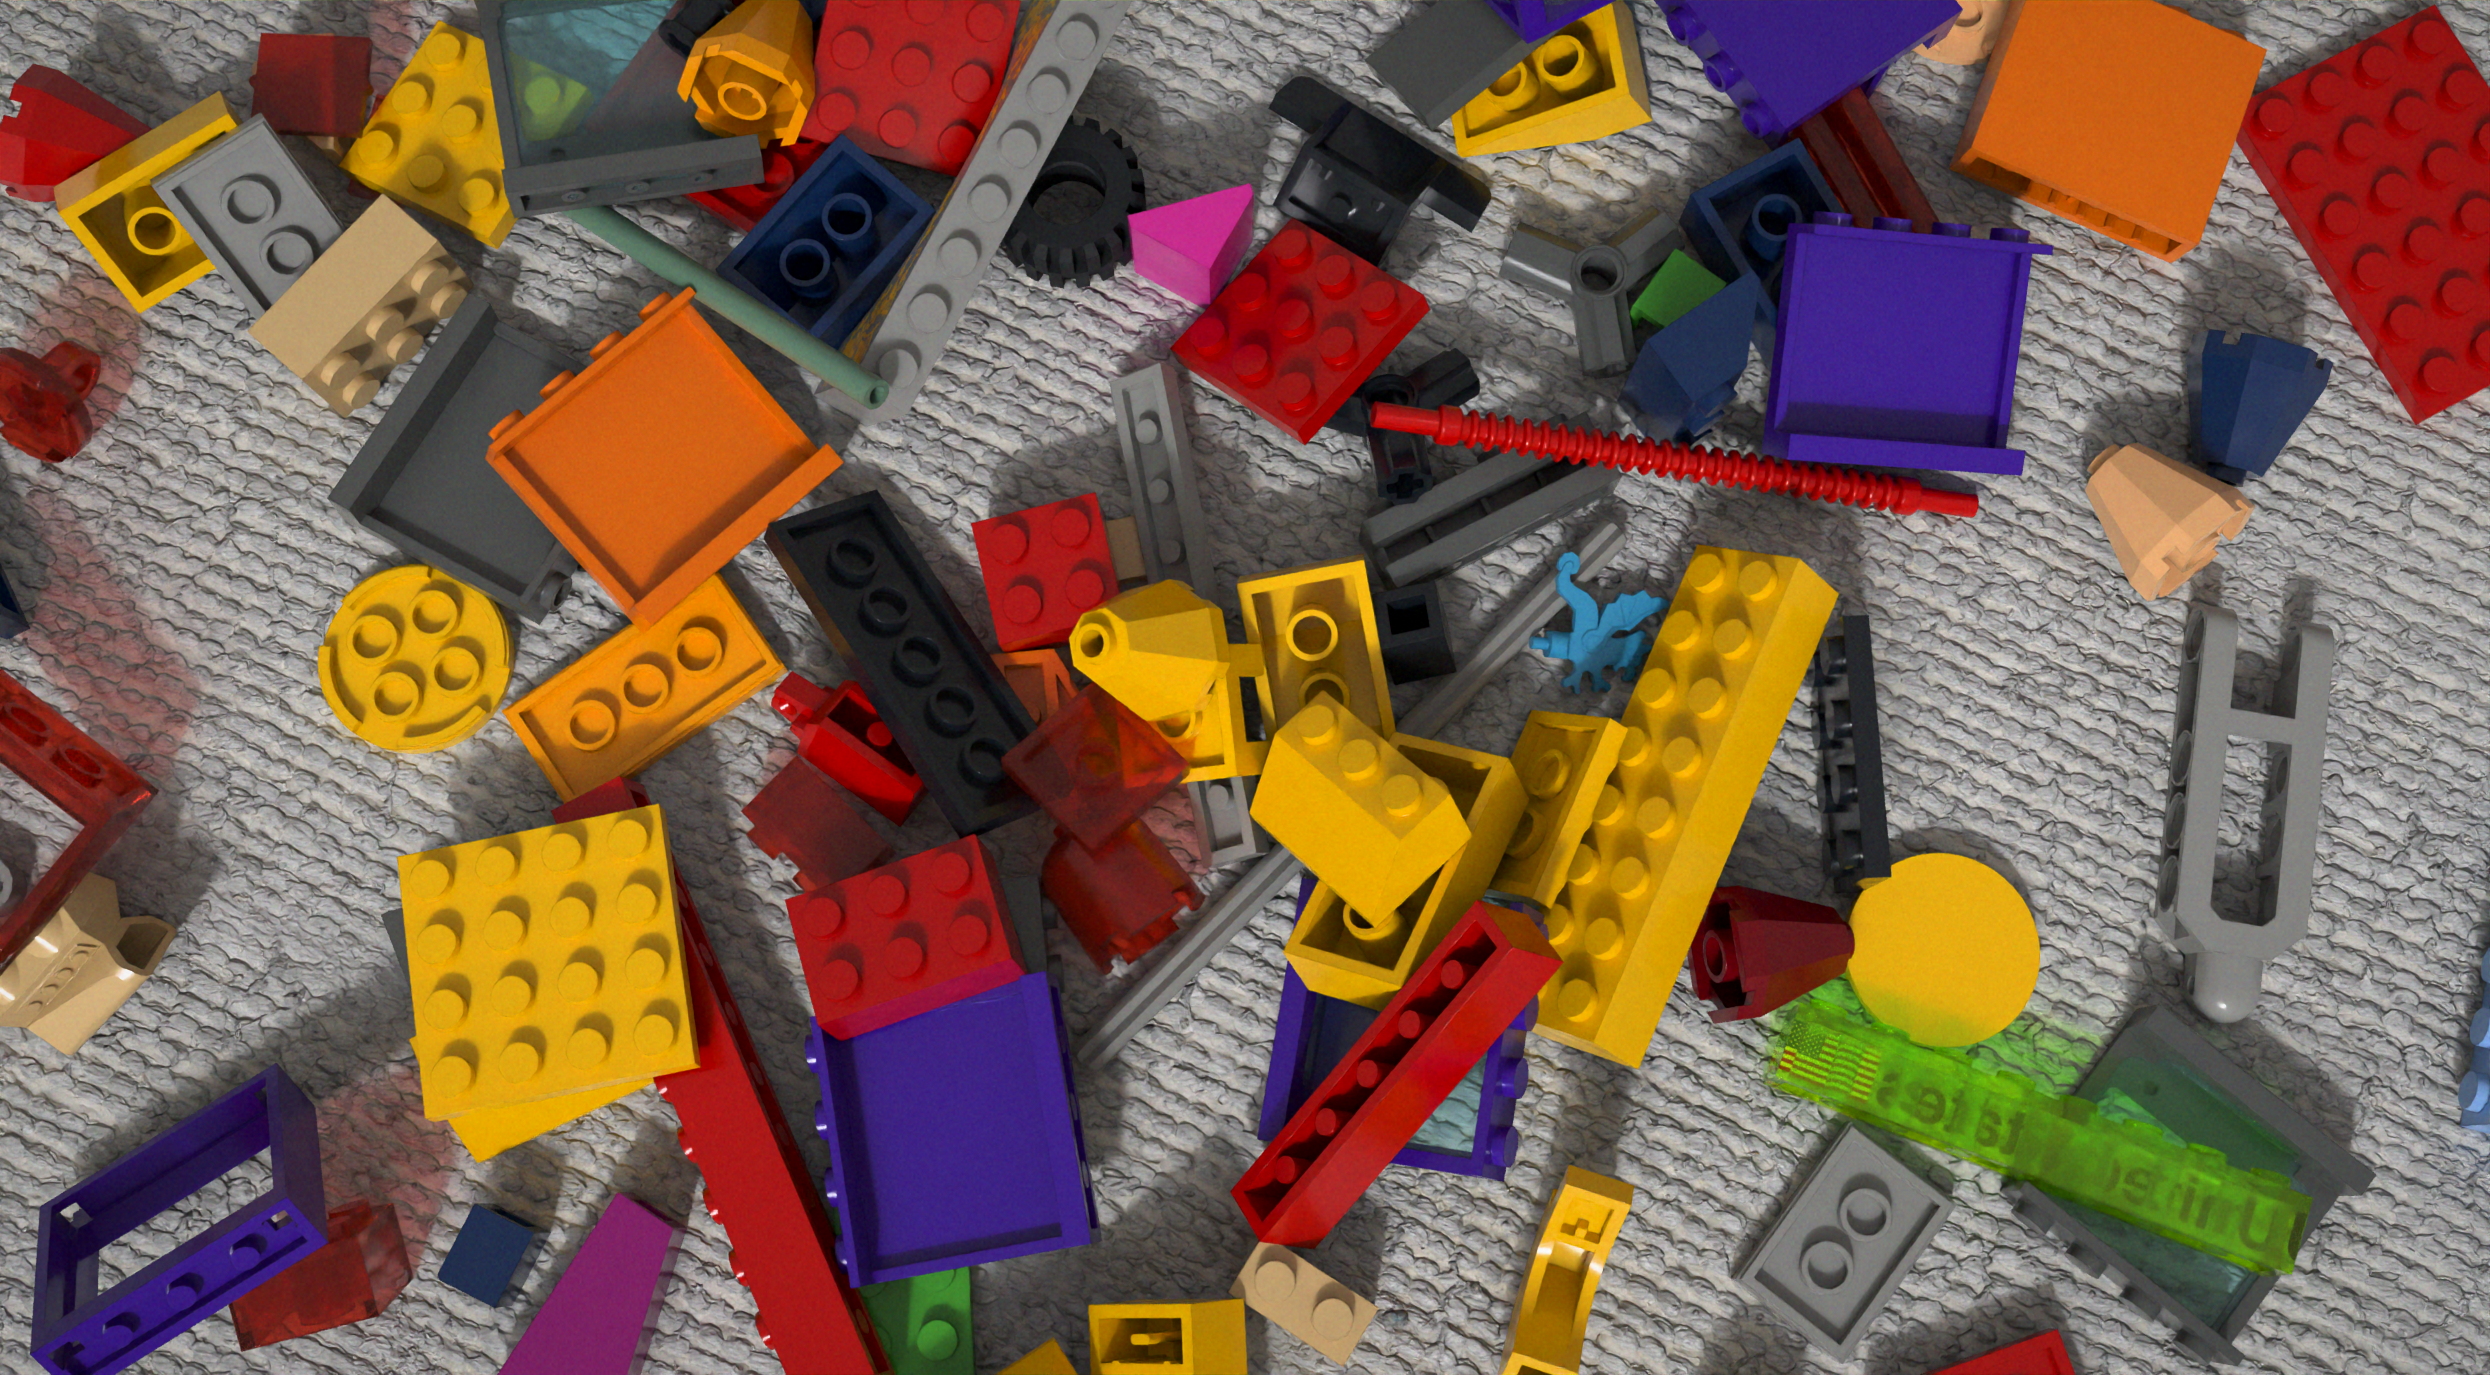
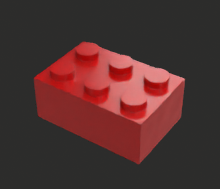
(905, 938)

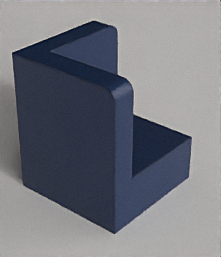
(493, 1255)

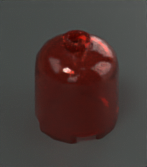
(1121, 896)

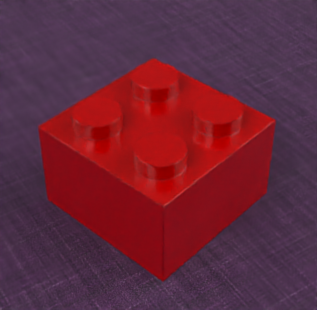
(1046, 570)

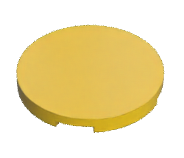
(416, 660)
(1943, 950)

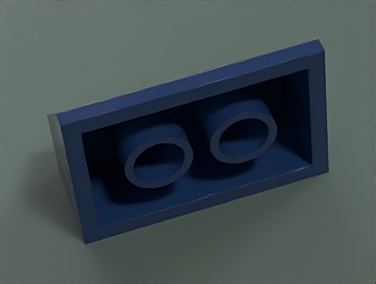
(830, 243)
(1693, 367)

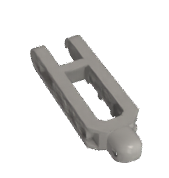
(2223, 955)

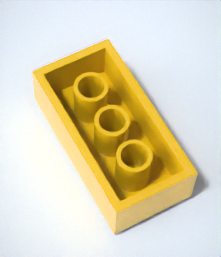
(1368, 965)

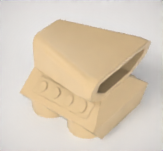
(80, 965)

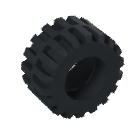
(1096, 242)

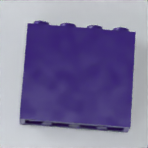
(1800, 55)
(1898, 345)
(955, 1136)

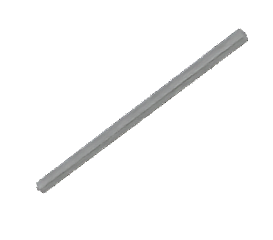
(1280, 866)

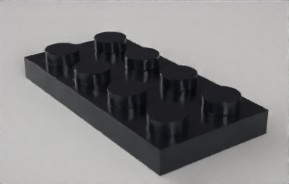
(1850, 743)

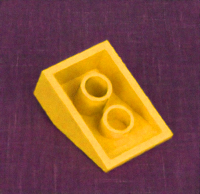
(1564, 92)
(1316, 637)

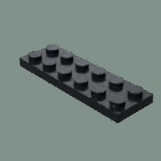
(910, 655)

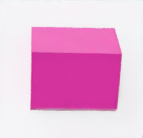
(1194, 242)

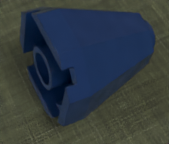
(2248, 400)

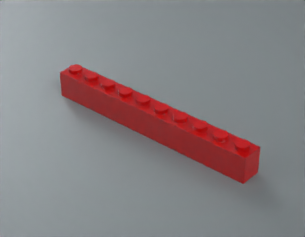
(753, 1161)

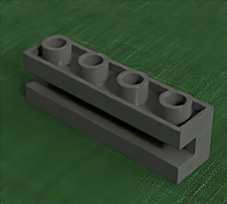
(1479, 511)

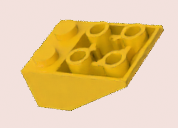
(1168, 1337)

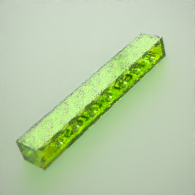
(2039, 1139)

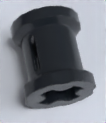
(692, 22)

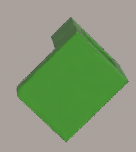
(1674, 291)

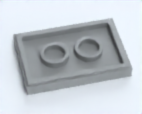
(251, 211)
(1844, 1242)

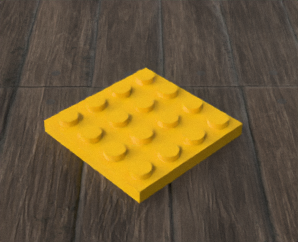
(547, 963)

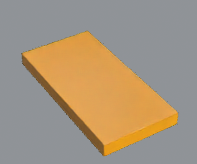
(645, 692)

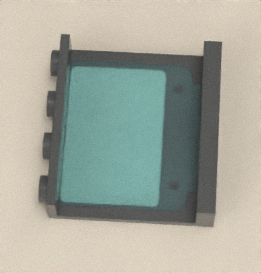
(596, 107)
(2195, 1095)

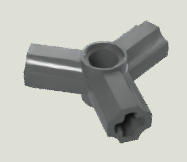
(1598, 316)

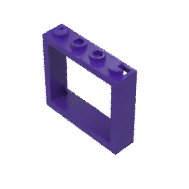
(108, 1332)

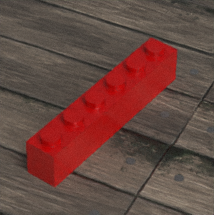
(1396, 1075)

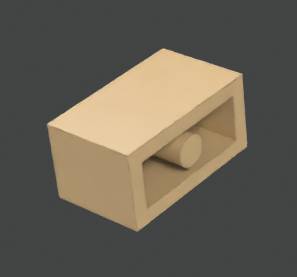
(1303, 1300)

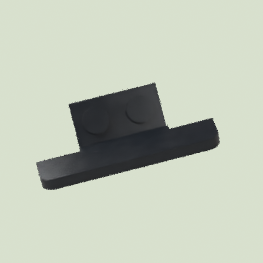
(1363, 176)

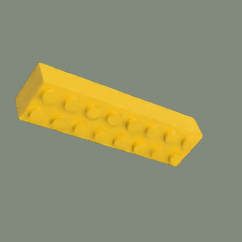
(1678, 793)

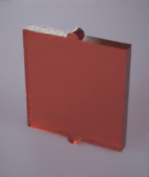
(313, 84)

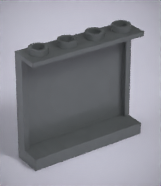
(426, 472)

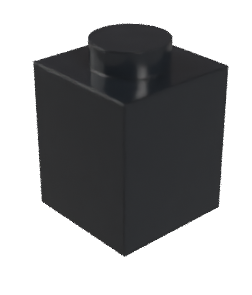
(1414, 633)

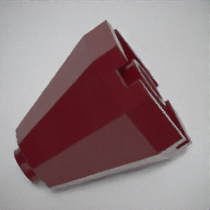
(1764, 951)

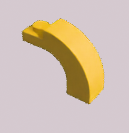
(1563, 1274)

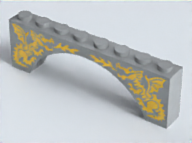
(918, 310)

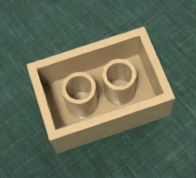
(363, 306)

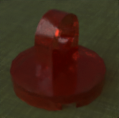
(45, 400)

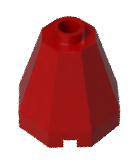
(57, 133)

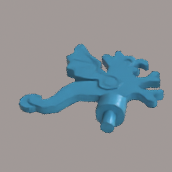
(1590, 638)

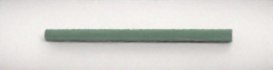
(735, 305)

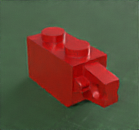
(850, 744)

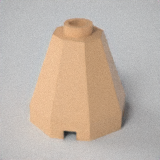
(2161, 515)

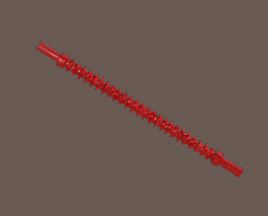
(1448, 425)

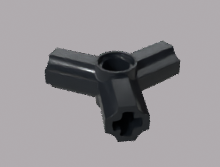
(1400, 457)

